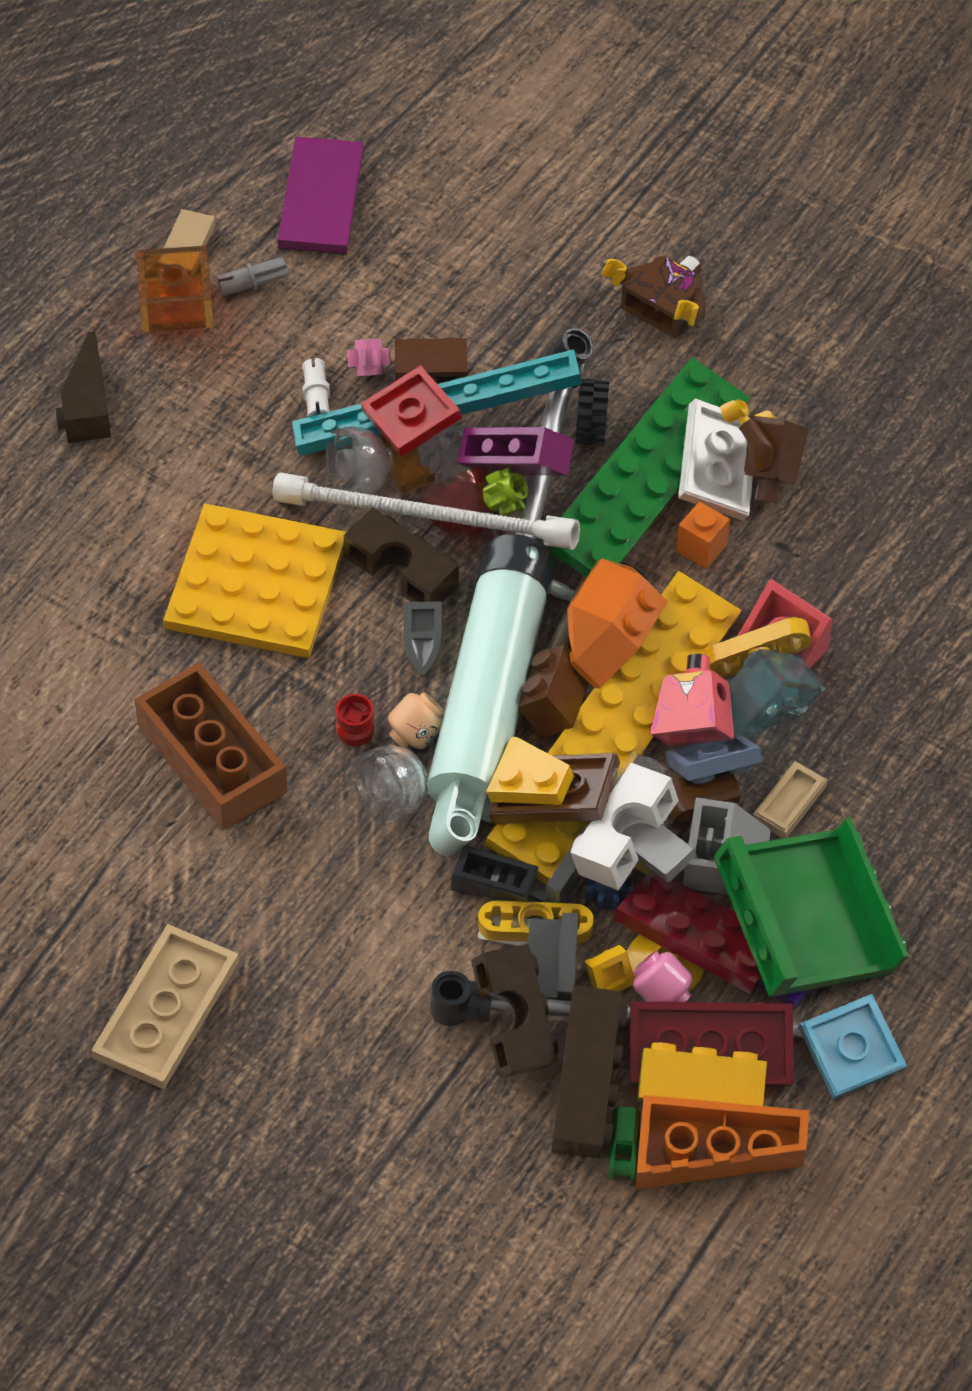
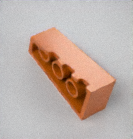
(716, 1140)

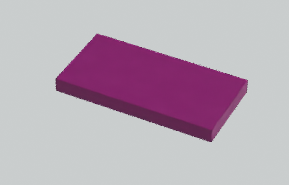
(320, 195)

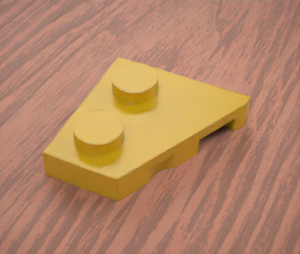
(529, 776)

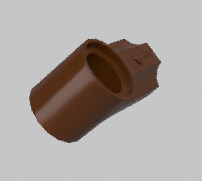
(722, 788)

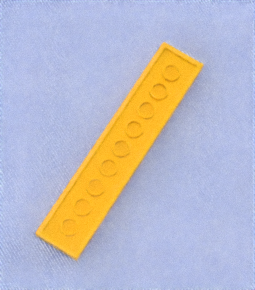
(623, 710)

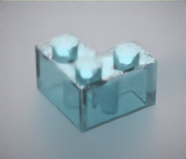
(770, 685)

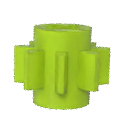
(505, 492)

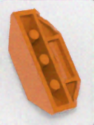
(610, 619)

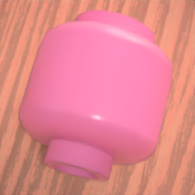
(662, 979)

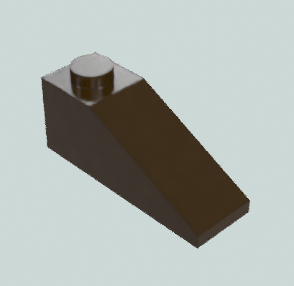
(83, 397)

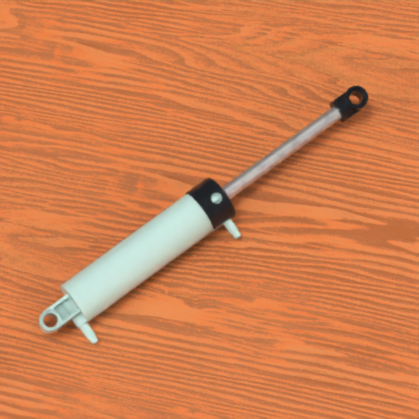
(496, 651)

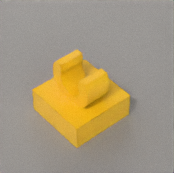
(610, 970)

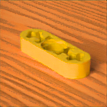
(783, 636)
(523, 910)

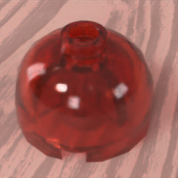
(463, 494)

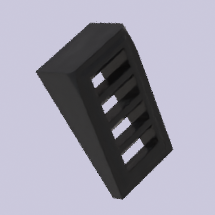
(485, 861)

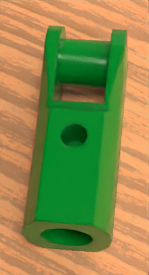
(624, 1142)

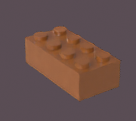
(211, 745)

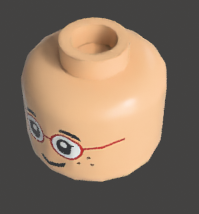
(416, 720)

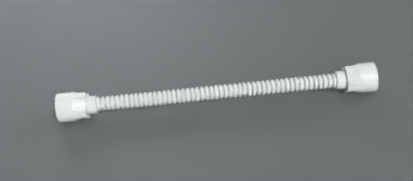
(554, 531)

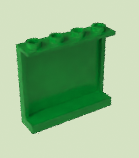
(811, 909)

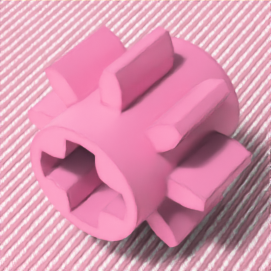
(369, 357)

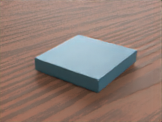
(852, 1046)

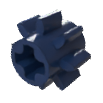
(605, 896)

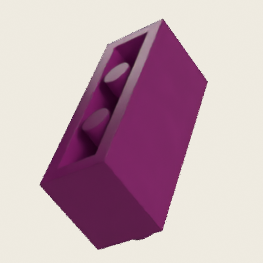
(522, 449)

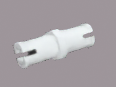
(316, 389)

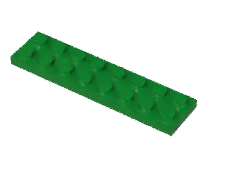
(641, 472)

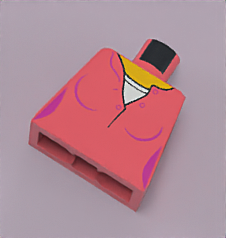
(694, 706)

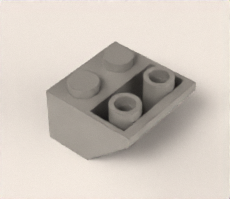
(711, 826)

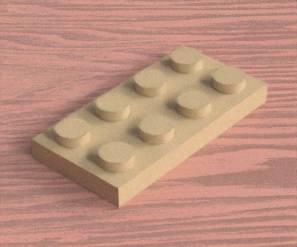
(165, 1006)

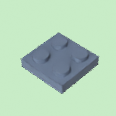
(704, 760)

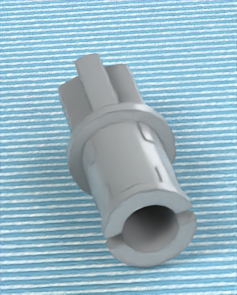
(252, 276)

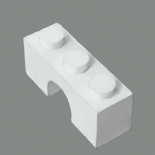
(636, 797)

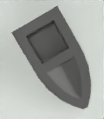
(423, 633)

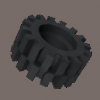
(592, 412)

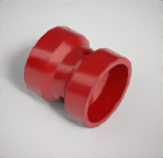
(354, 720)

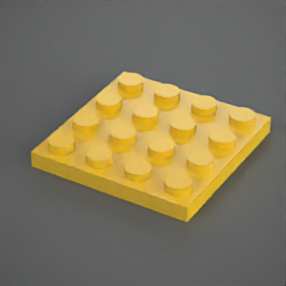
(255, 580)

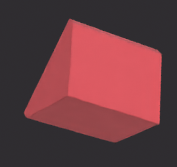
(779, 604)

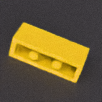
(701, 1075)

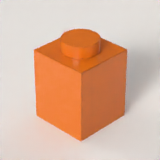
(702, 535)

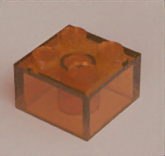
(174, 288)

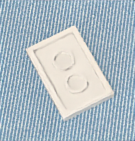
(715, 462)

